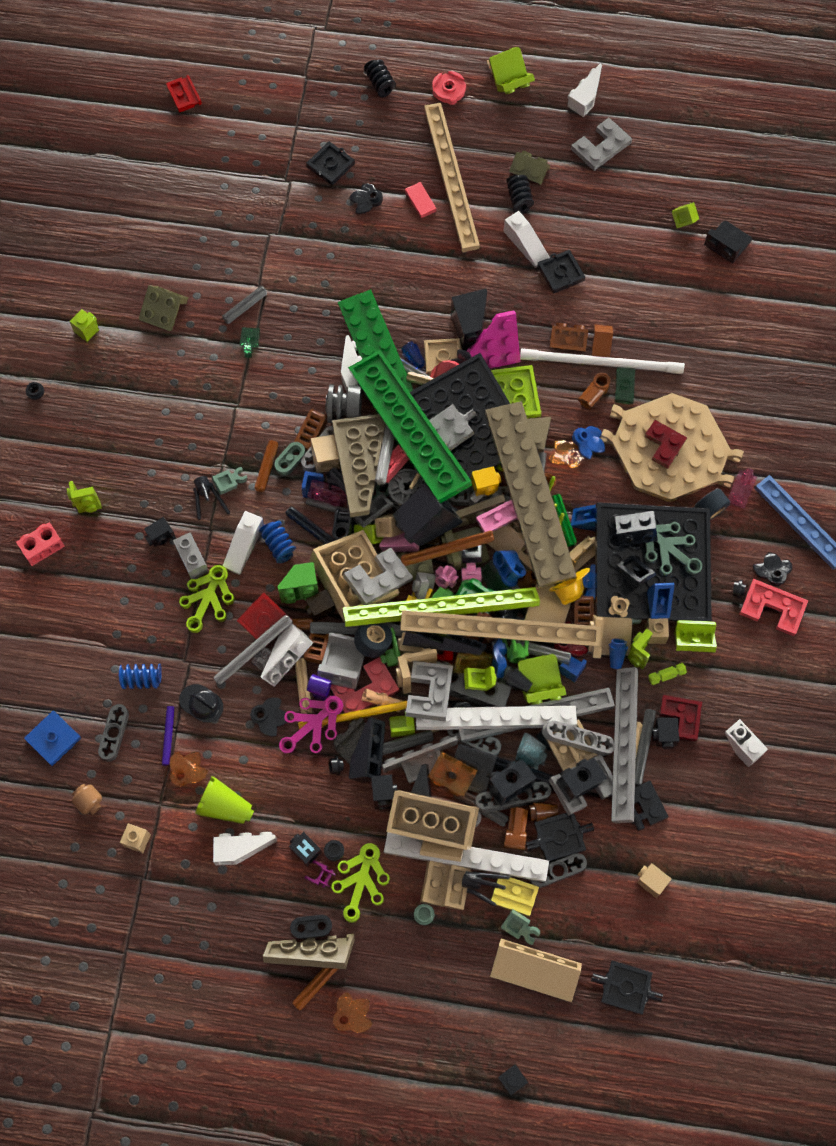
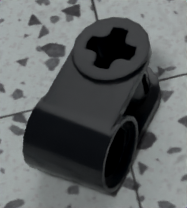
(342, 524)

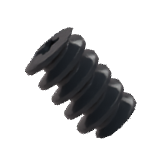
(380, 77)
(520, 193)

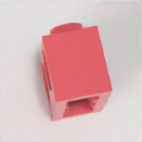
(42, 548)

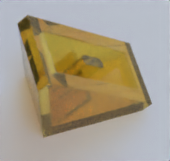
(466, 660)

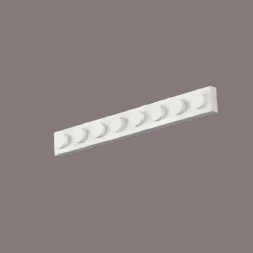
(500, 718)
(474, 859)

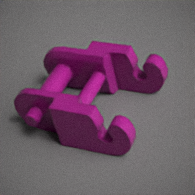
(317, 881)

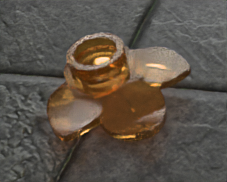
(566, 453)
(188, 766)
(355, 1012)

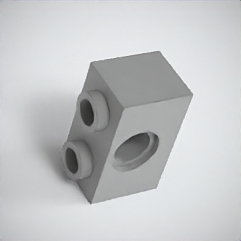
(190, 556)

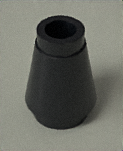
(517, 680)

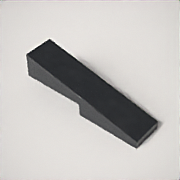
(450, 642)

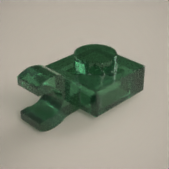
(249, 339)

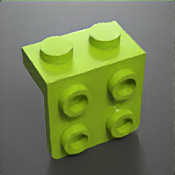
(510, 71)
(545, 676)

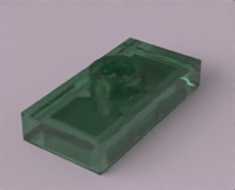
(625, 385)
(492, 577)

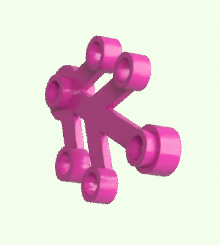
(314, 722)

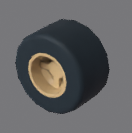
(715, 501)
(373, 639)

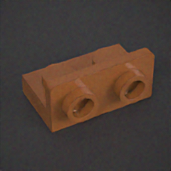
(569, 338)

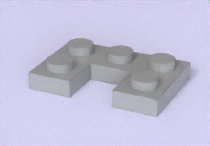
(614, 142)
(392, 578)
(436, 704)
(604, 790)

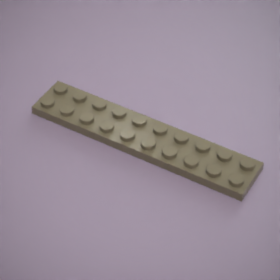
(530, 494)

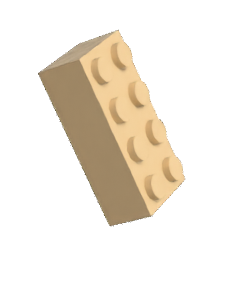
(432, 820)

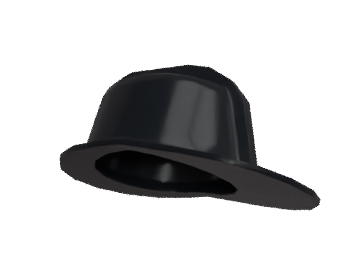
(201, 703)

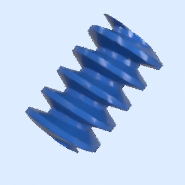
(277, 541)
(140, 677)

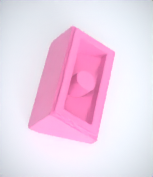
(398, 544)

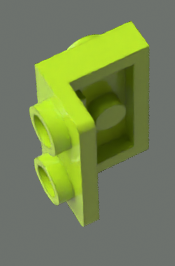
(84, 499)
(695, 636)
(637, 654)

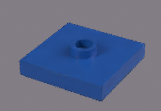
(52, 738)

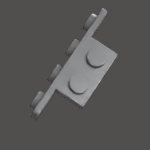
(412, 761)

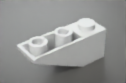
(583, 97)
(349, 358)
(286, 652)
(235, 849)

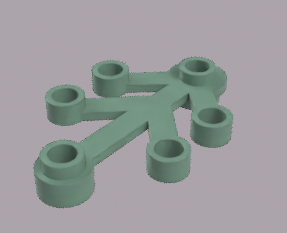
(667, 545)

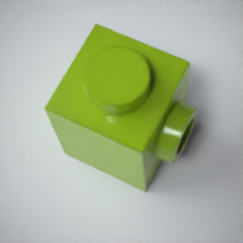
(84, 325)

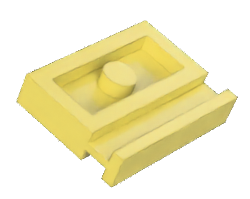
(516, 896)

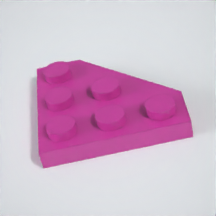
(499, 341)

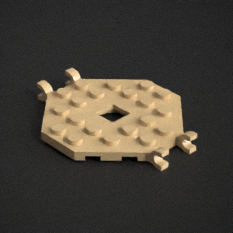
(698, 461)

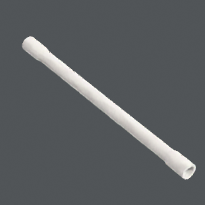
(669, 367)

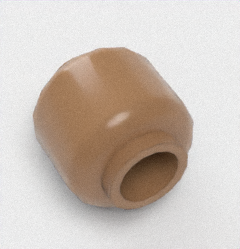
(87, 799)

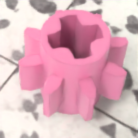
(470, 572)
(446, 576)

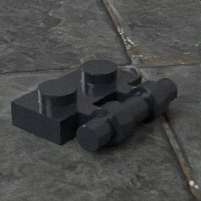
(650, 805)

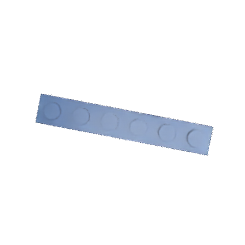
(798, 519)

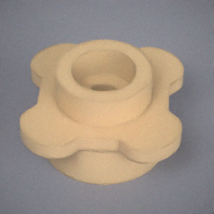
(624, 603)

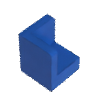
(308, 477)
(573, 669)

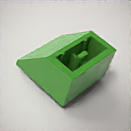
(298, 583)

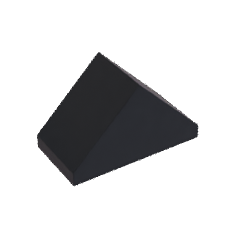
(635, 572)

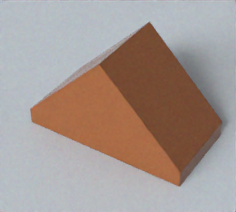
(602, 340)

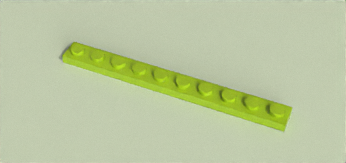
(446, 605)

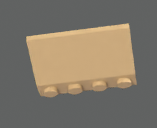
(340, 556)

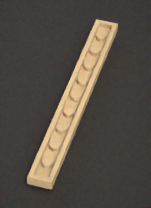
(451, 177)
(500, 628)

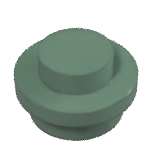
(424, 914)

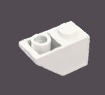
(745, 743)

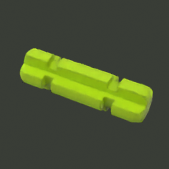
(667, 674)

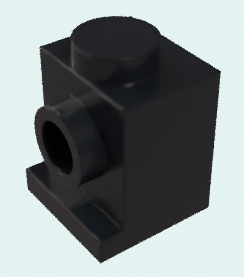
(158, 533)

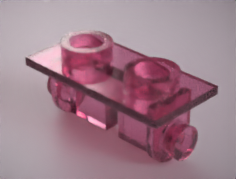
(742, 488)
(319, 491)

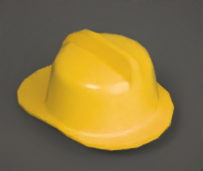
(571, 589)

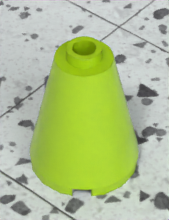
(223, 803)

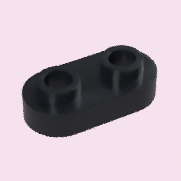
(311, 926)

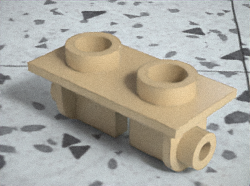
(583, 552)

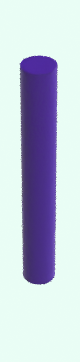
(168, 735)

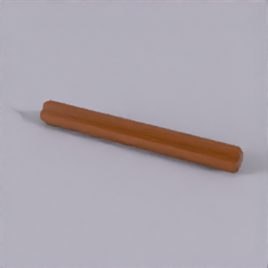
(447, 548)

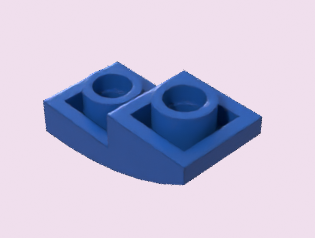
(499, 661)

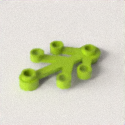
(207, 595)
(362, 879)

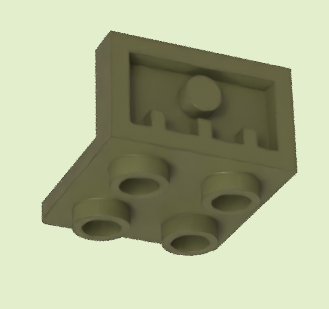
(161, 307)

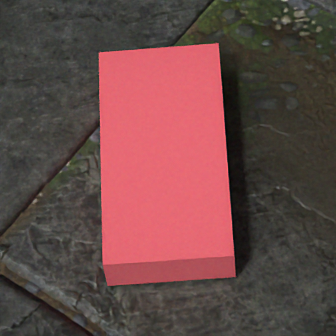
(420, 200)

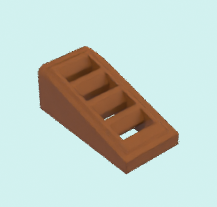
(310, 420)
(583, 600)
(314, 658)

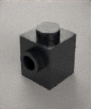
(666, 732)

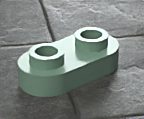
(287, 458)

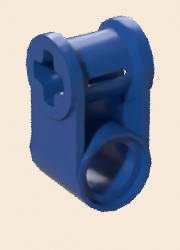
(509, 566)

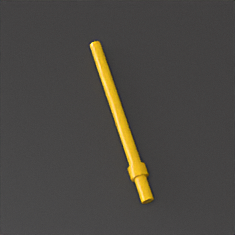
(364, 713)

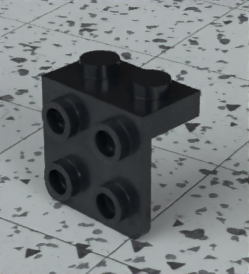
(727, 241)

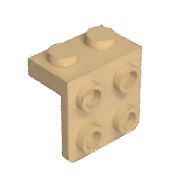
(610, 629)
(405, 666)

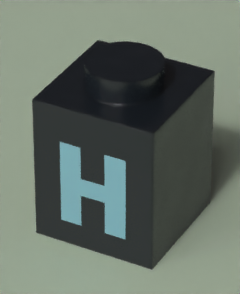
(304, 848)

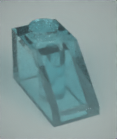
(531, 751)

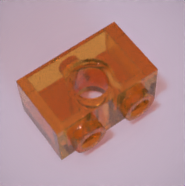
(464, 774)

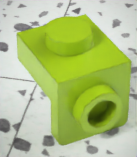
(479, 678)

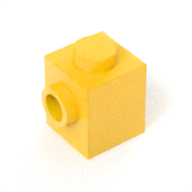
(485, 481)

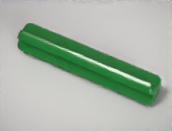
(566, 525)

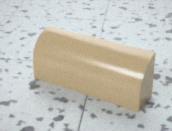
(325, 453)
(536, 970)

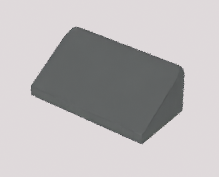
(378, 507)

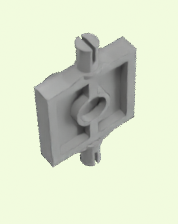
(453, 426)

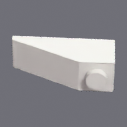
(525, 238)
(243, 542)

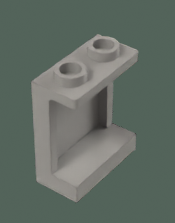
(341, 661)

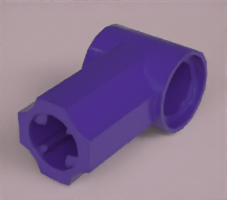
(319, 687)

